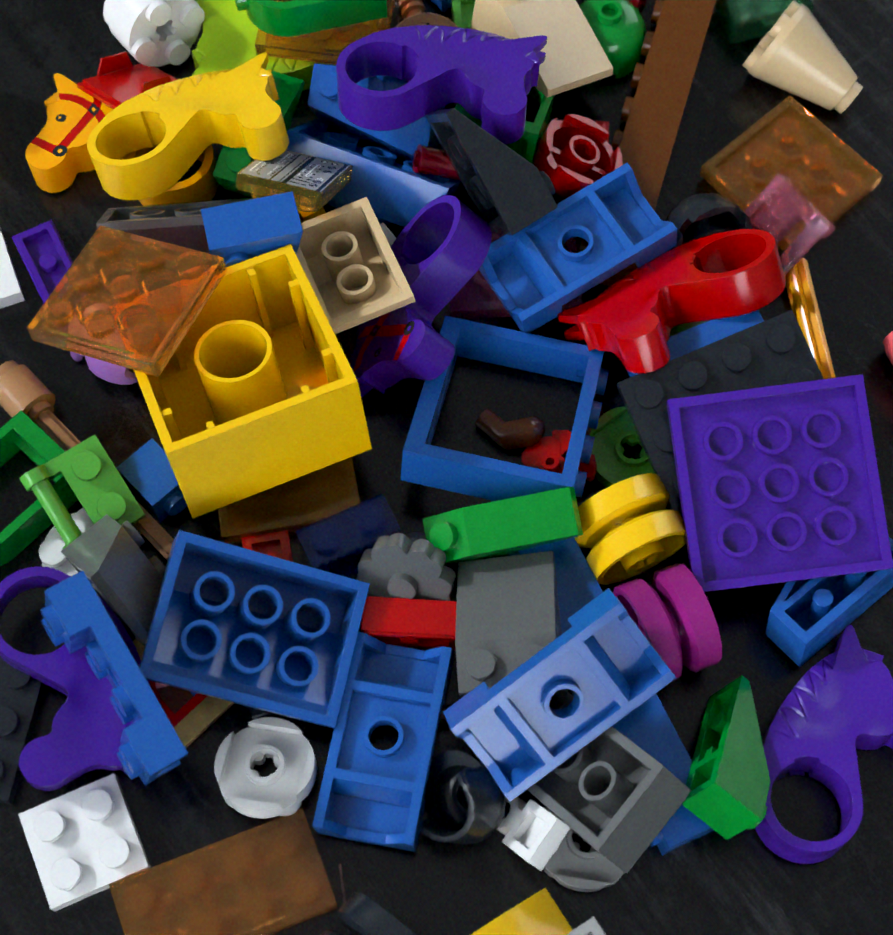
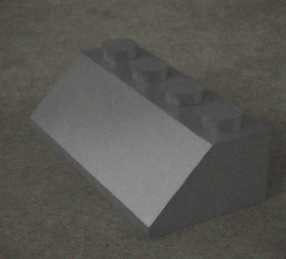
(169, 223)

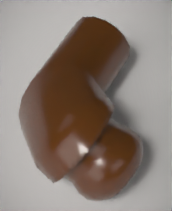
(511, 434)

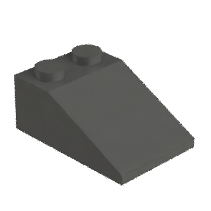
(504, 616)
(612, 795)

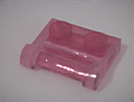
(779, 210)

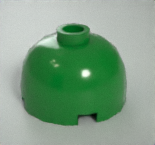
(618, 30)

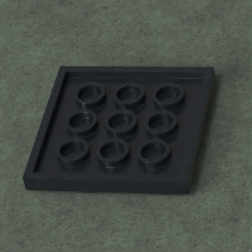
(749, 359)

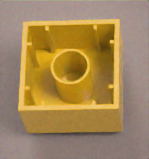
(256, 388)

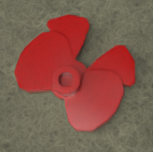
(550, 453)

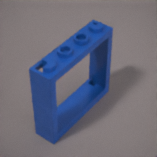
(488, 476)

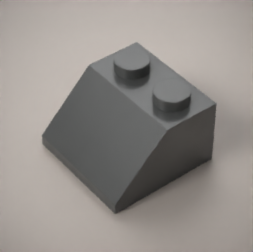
(119, 572)

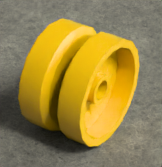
(629, 528)

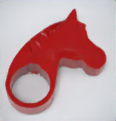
(691, 283)

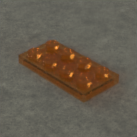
(232, 887)

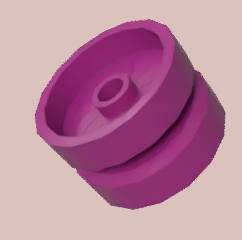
(674, 618)

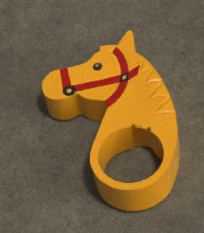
(62, 151)

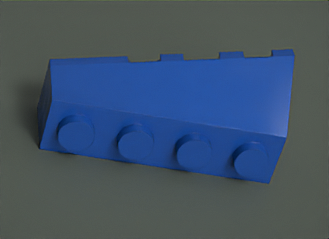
(390, 187)

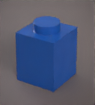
(153, 481)

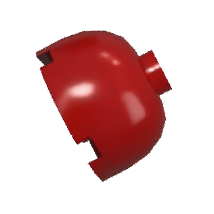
(575, 154)

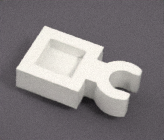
(532, 832)

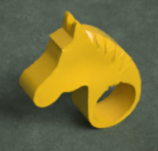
(182, 121)

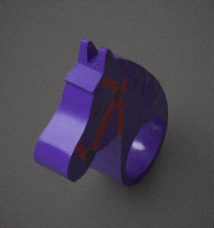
(438, 257)

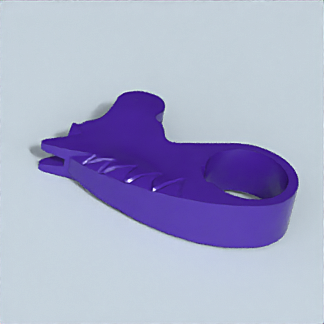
(441, 67)
(824, 719)
(86, 725)

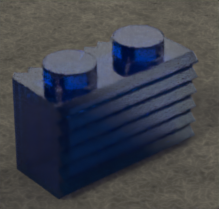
(342, 538)

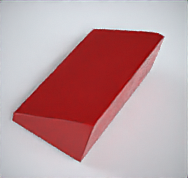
(410, 622)

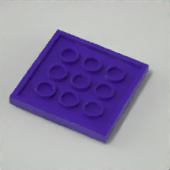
(779, 483)

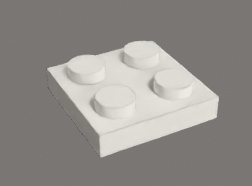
(83, 842)

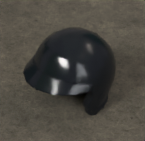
(461, 800)

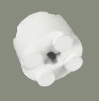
(155, 29)

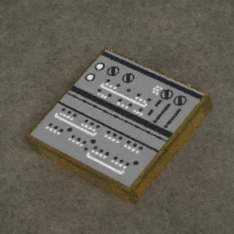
(309, 177)

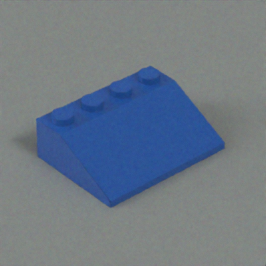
(253, 629)

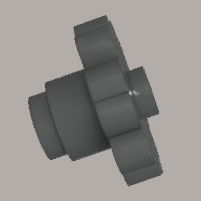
(406, 568)

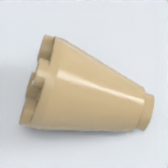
(804, 61)

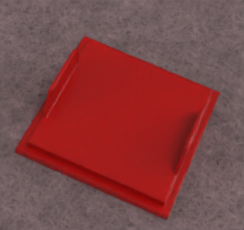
(120, 80)

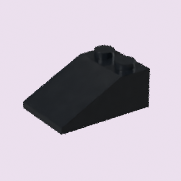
(497, 179)

